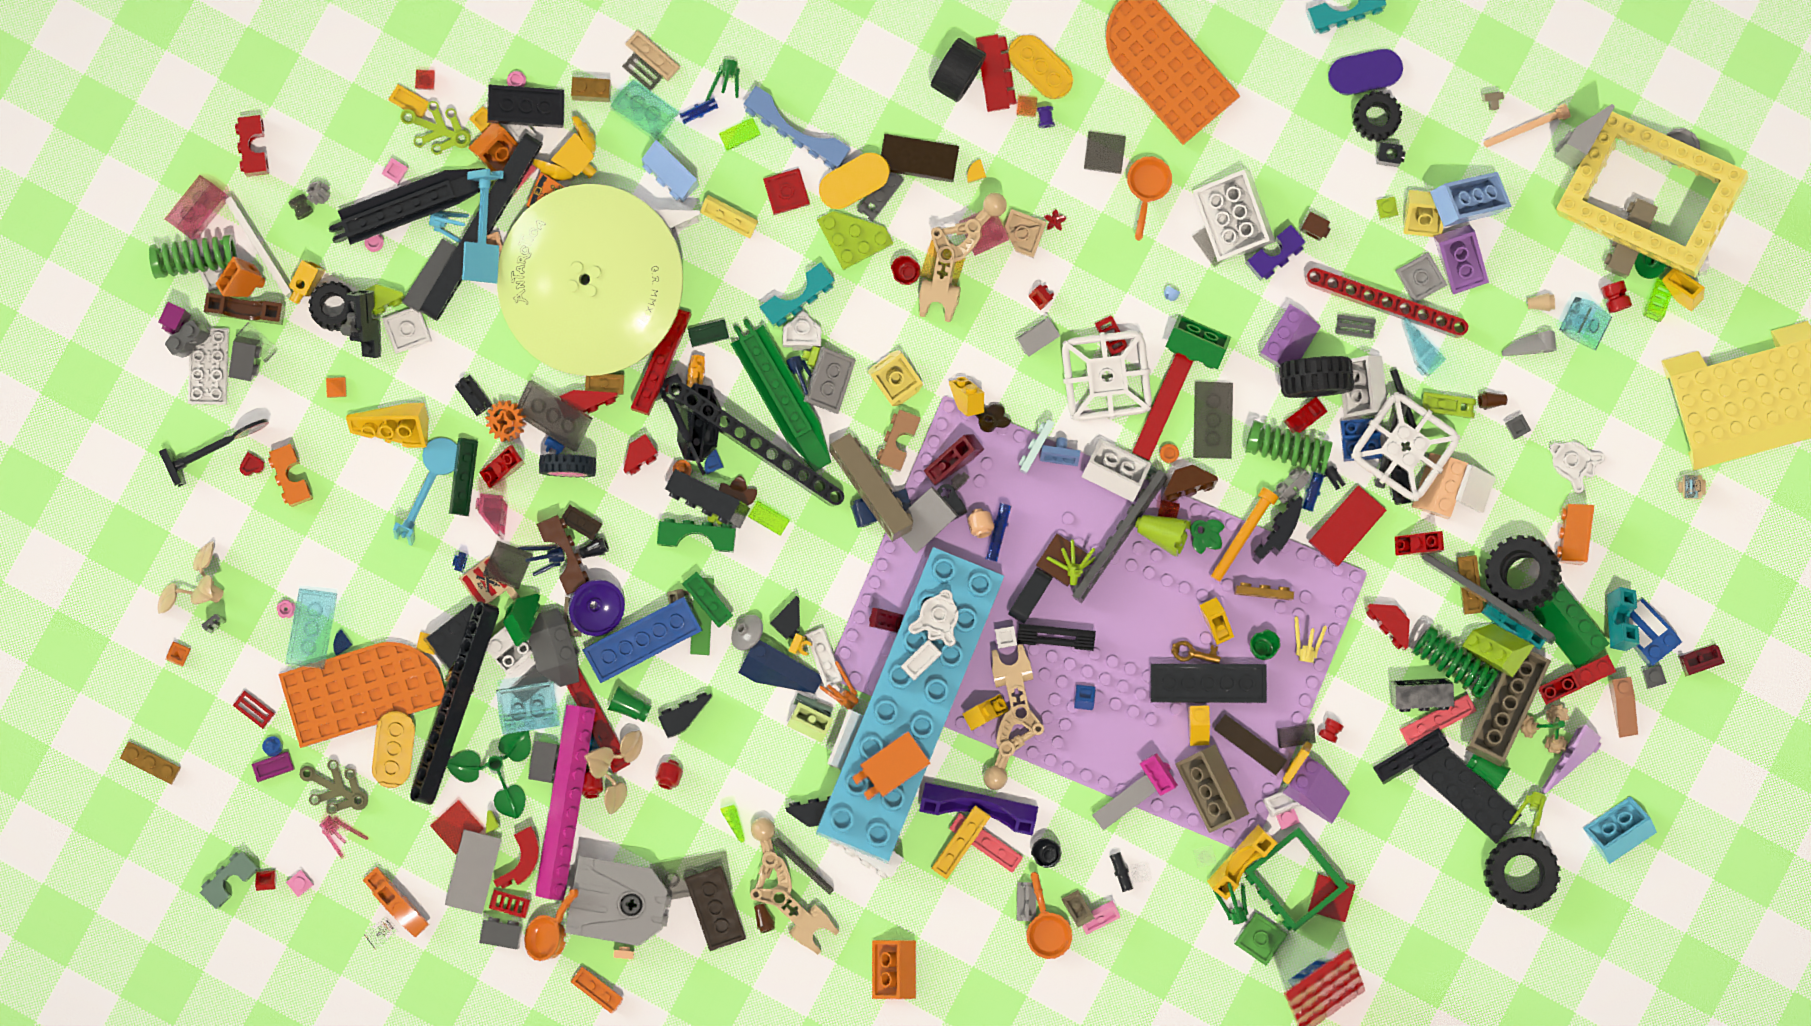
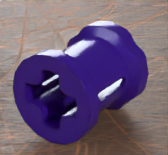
(1045, 117)

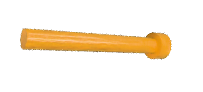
(1266, 498)

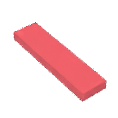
(1438, 719)
(991, 847)

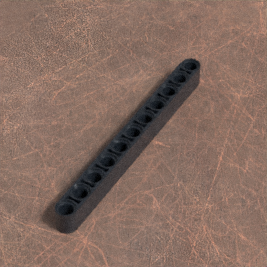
(497, 202)
(745, 442)
(454, 703)

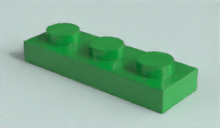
(707, 599)

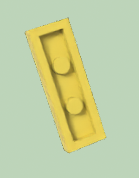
(729, 216)

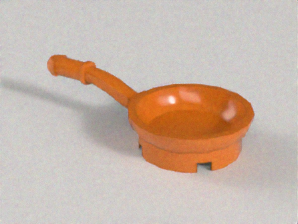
(1149, 181)
(1047, 933)
(546, 934)

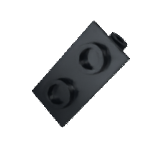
(473, 395)
(1401, 477)

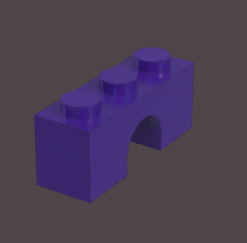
(1263, 264)

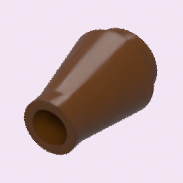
(1491, 400)
(763, 919)

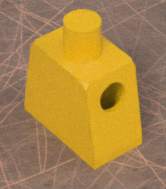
(310, 274)

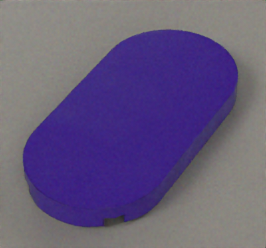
(1365, 72)

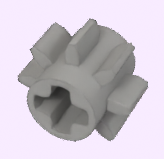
(318, 192)

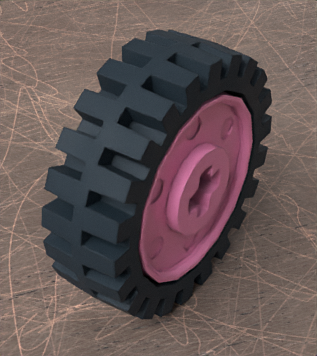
(567, 465)

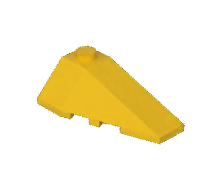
(397, 423)

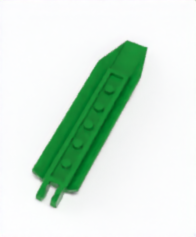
(782, 395)

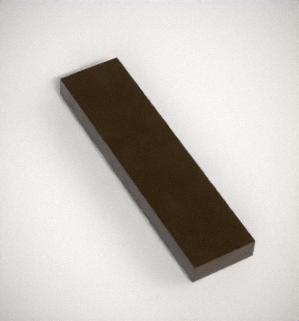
(1250, 744)

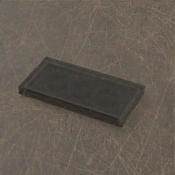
(554, 415)
(1213, 420)
(674, 871)

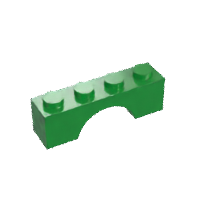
(672, 533)

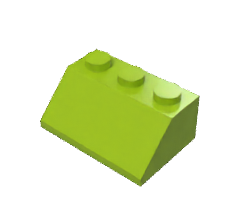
(1498, 648)

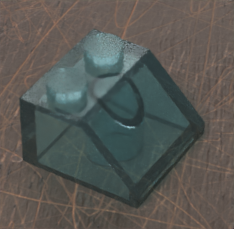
(1585, 323)

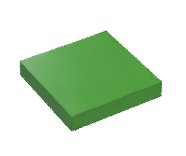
(1261, 939)

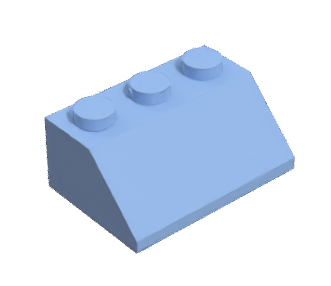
(669, 172)

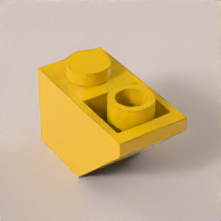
(967, 396)
(985, 712)

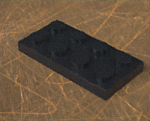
(525, 106)

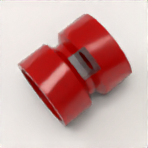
(1616, 296)

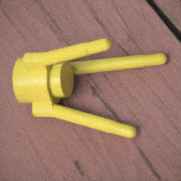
(1308, 652)

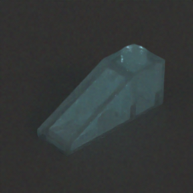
(1424, 354)

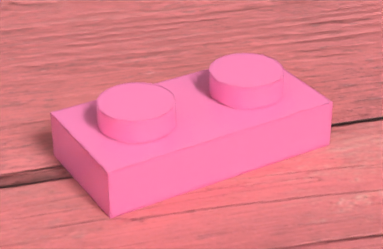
(1103, 915)

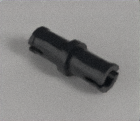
(1121, 872)

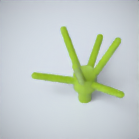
(1074, 570)

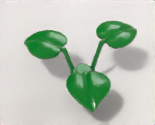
(466, 769)

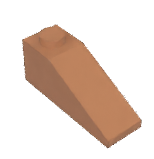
(1624, 706)

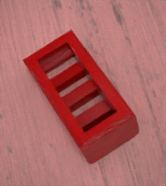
(1113, 352)
(525, 908)

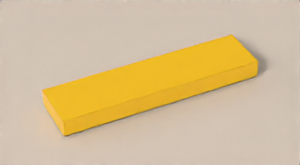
(961, 842)

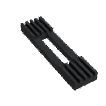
(1083, 638)

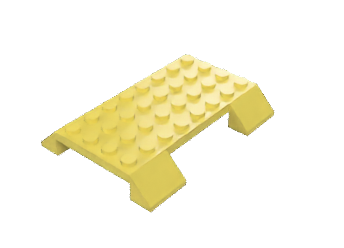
(1745, 401)

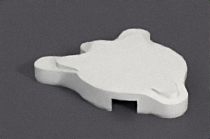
(1574, 462)
(938, 618)

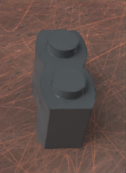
(186, 340)

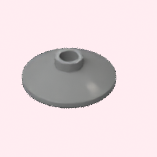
(747, 632)

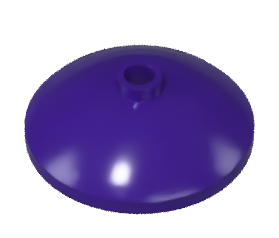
(604, 614)

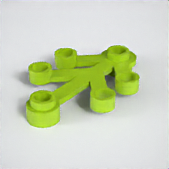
(439, 129)

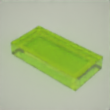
(739, 134)
(769, 518)

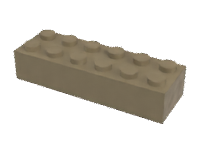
(1507, 710)

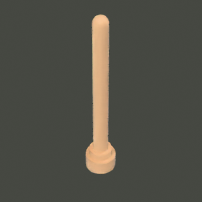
(1561, 112)

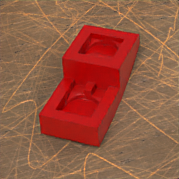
(1306, 416)

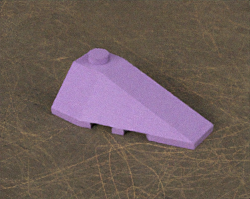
(1579, 748)

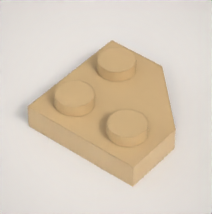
(1024, 232)

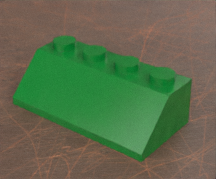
(1571, 627)

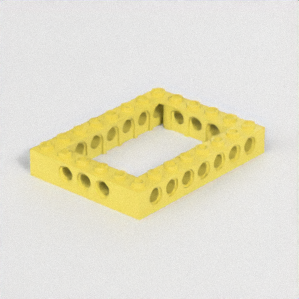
(1685, 259)

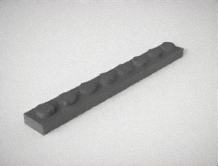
(1114, 542)

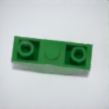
(520, 618)

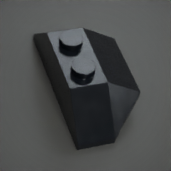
(703, 436)

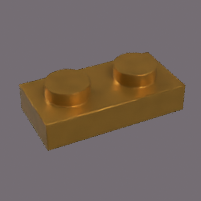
(605, 383)

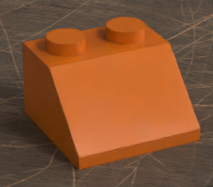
(494, 147)

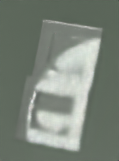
(268, 348)

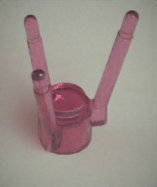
(330, 826)

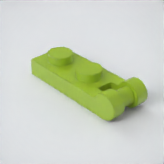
(1448, 405)

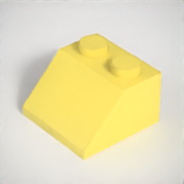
(1421, 215)

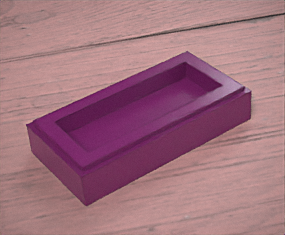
(272, 767)

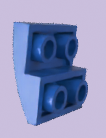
(1351, 433)

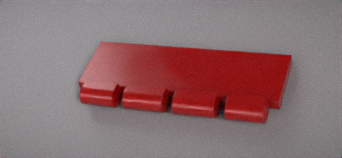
(993, 75)

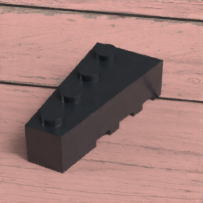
(707, 498)

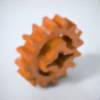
(508, 418)

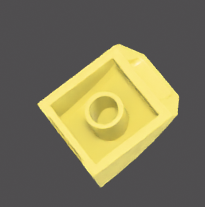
(895, 378)

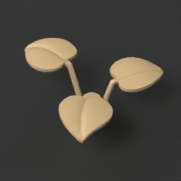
(204, 590)
(599, 763)

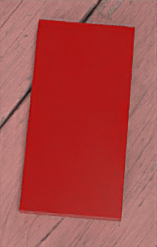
(1347, 526)

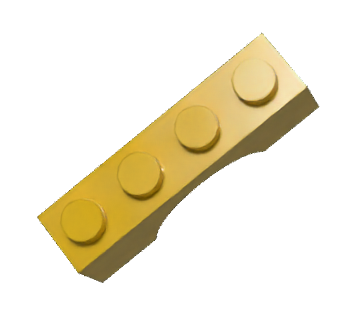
(1254, 846)

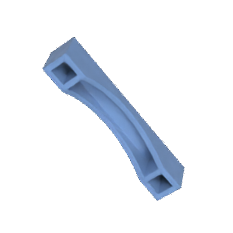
(829, 150)

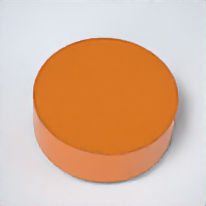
(1169, 453)

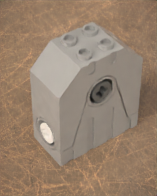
(603, 901)

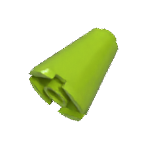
(1164, 532)

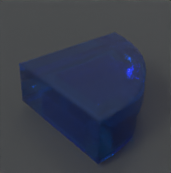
(341, 643)

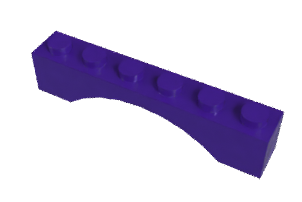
(1013, 814)

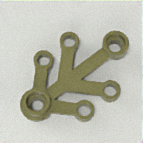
(336, 789)

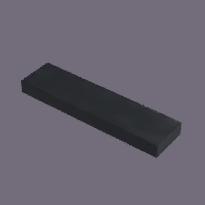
(1411, 756)

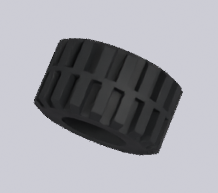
(1382, 101)
(318, 299)

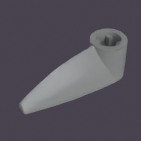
(1534, 344)

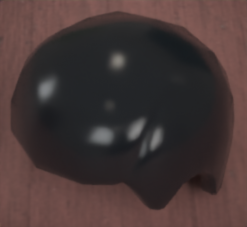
(1046, 852)

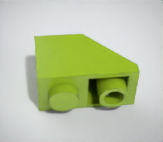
(384, 298)

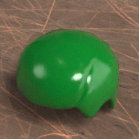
(1265, 644)

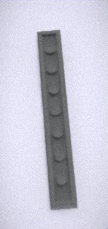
(1489, 598)

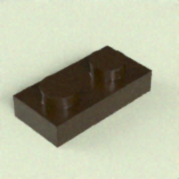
(581, 522)

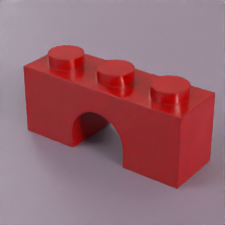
(249, 129)

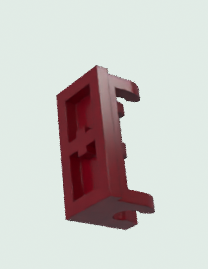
(1701, 660)

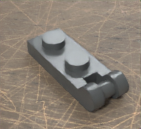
(881, 197)

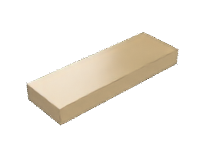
(652, 55)

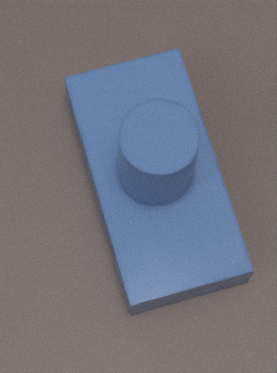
(1060, 453)

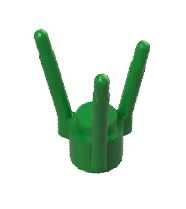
(727, 70)
(1237, 914)

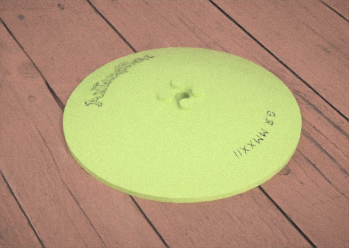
(630, 290)

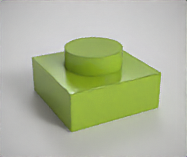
(1387, 207)

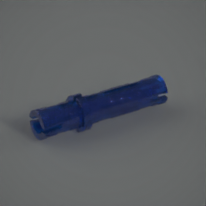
(998, 532)

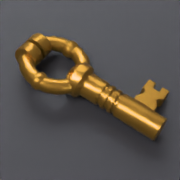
(1192, 653)

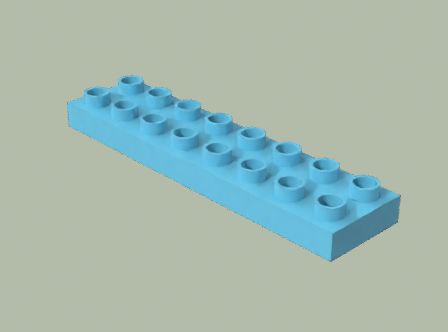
(909, 706)

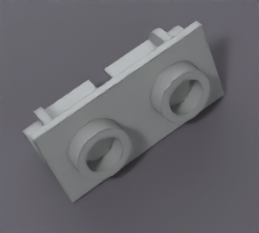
(1297, 478)
(1026, 901)

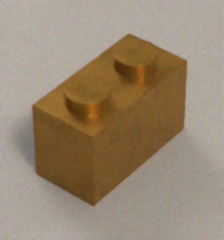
(591, 89)

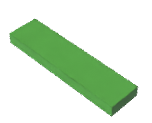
(701, 641)

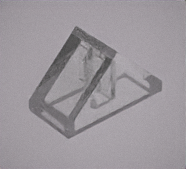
(381, 932)

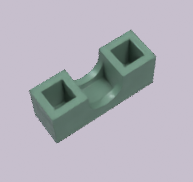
(215, 890)

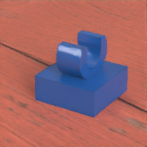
(551, 443)

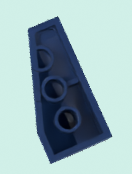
(774, 668)

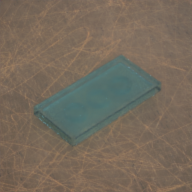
(311, 628)

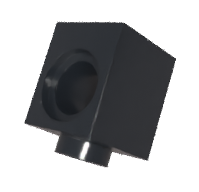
(1382, 158)

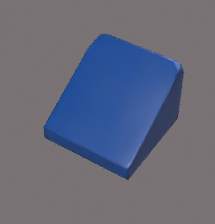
(1084, 697)

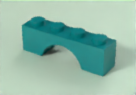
(1324, 17)
(777, 309)

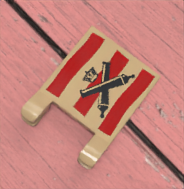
(483, 588)

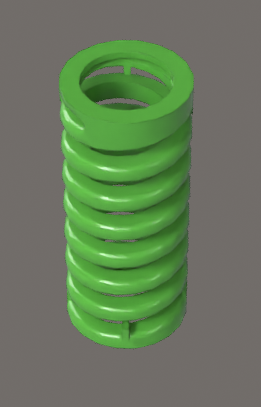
(157, 271)
(1320, 454)

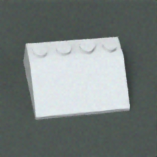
(1234, 215)

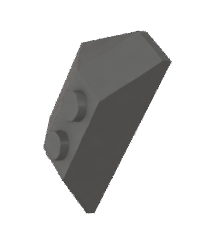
(553, 648)

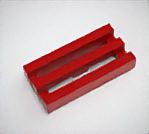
(266, 719)

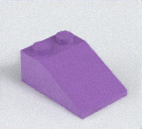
(1461, 259)
(1317, 790)

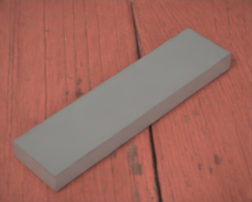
(1124, 802)

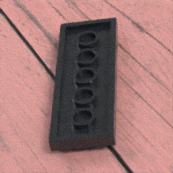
(1208, 683)
(1467, 793)

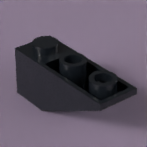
(680, 719)

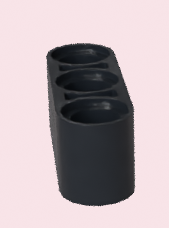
(1030, 595)

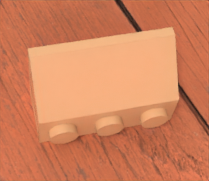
(1442, 493)

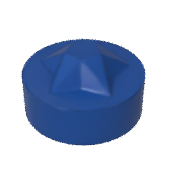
(272, 746)

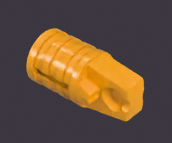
(696, 370)

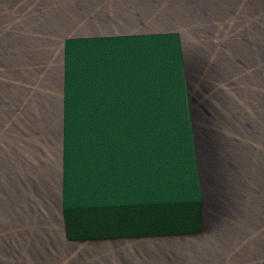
(708, 333)

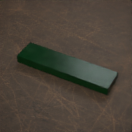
(463, 477)

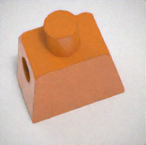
(239, 279)

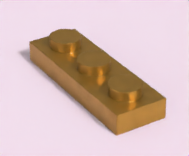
(1469, 569)
(1264, 591)
(150, 763)

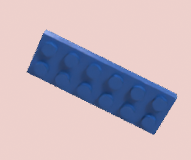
(642, 639)

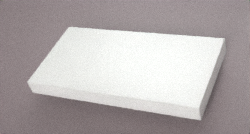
(209, 370)

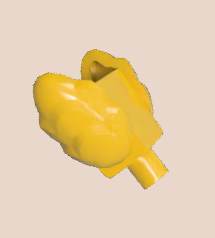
(572, 156)

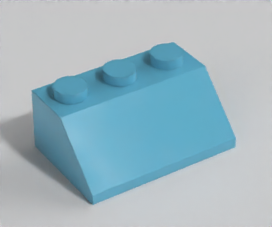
(1620, 830)

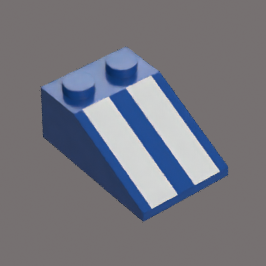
(1655, 634)

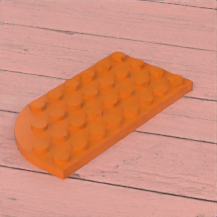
(1166, 68)
(359, 690)

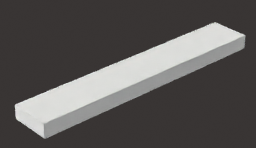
(258, 247)

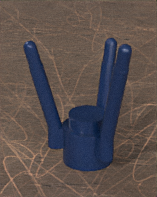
(796, 366)
(553, 554)

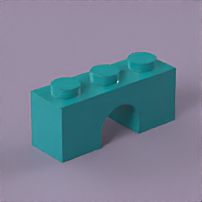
(1620, 606)

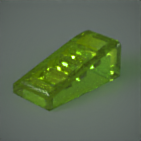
(1655, 311)
(731, 816)

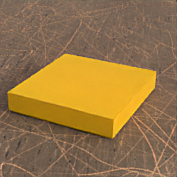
(1297, 762)

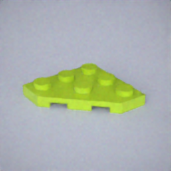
(853, 238)

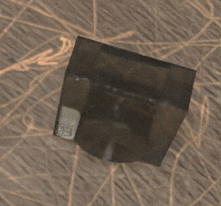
(959, 480)

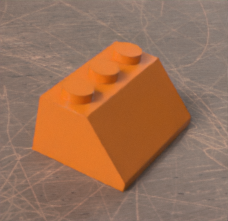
(1575, 534)
(893, 969)

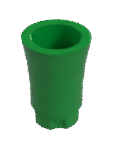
(629, 705)
(1488, 771)

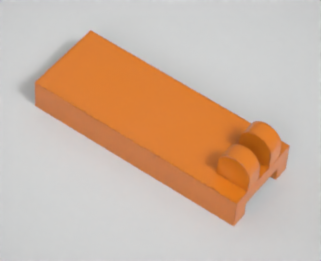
(597, 990)

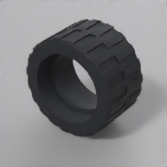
(958, 70)

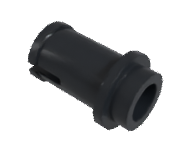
(1334, 476)

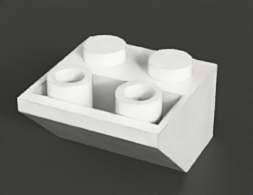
(506, 653)

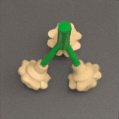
(1557, 716)

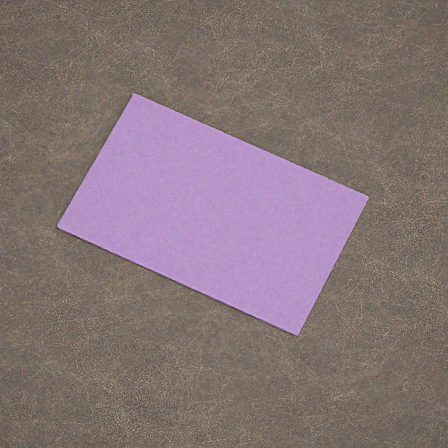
(1138, 613)

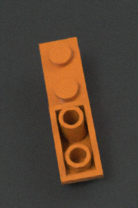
(395, 902)

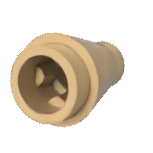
(1542, 302)

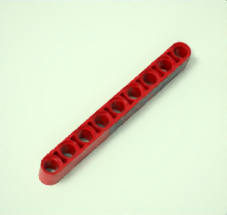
(1396, 302)

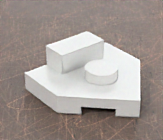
(802, 333)

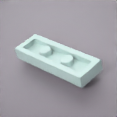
(1035, 446)

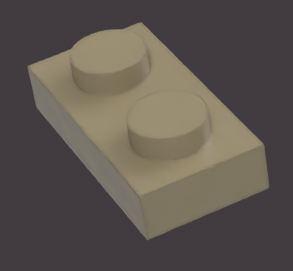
(1078, 908)

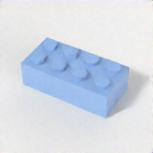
(1470, 199)

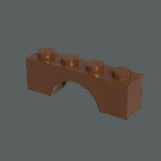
(241, 309)
(553, 531)

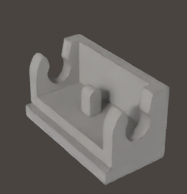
(1037, 337)

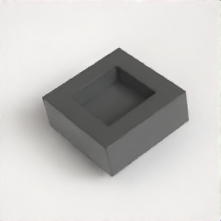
(1518, 427)
(1654, 677)

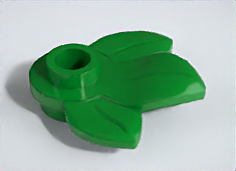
(1208, 537)

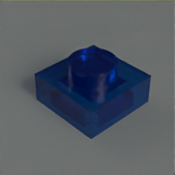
(459, 562)

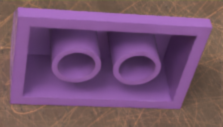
(1290, 337)

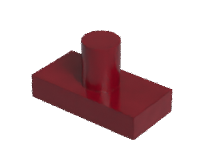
(885, 620)

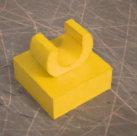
(798, 644)

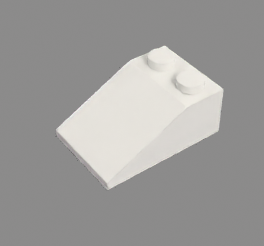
(679, 219)

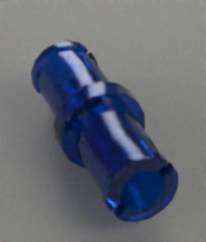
(698, 110)
(1313, 492)

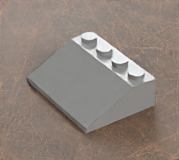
(1577, 143)

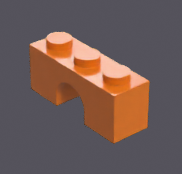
(283, 460)

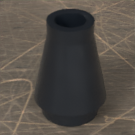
(594, 548)

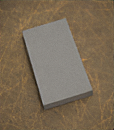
(473, 871)

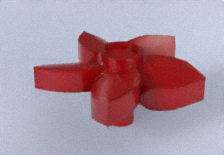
(1055, 220)

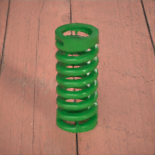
(1485, 678)

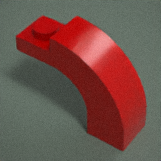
(528, 861)

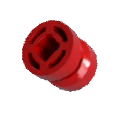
(1330, 731)

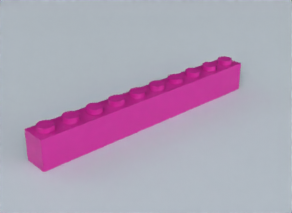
(565, 802)

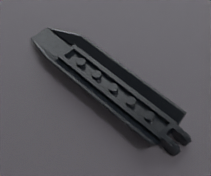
(404, 205)

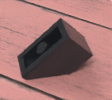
(788, 620)

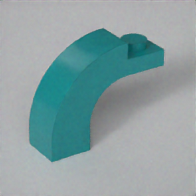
(1511, 626)

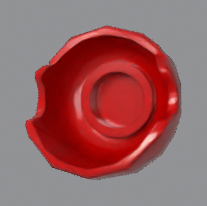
(905, 270)

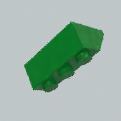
(1198, 342)

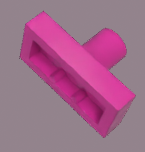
(1159, 774)

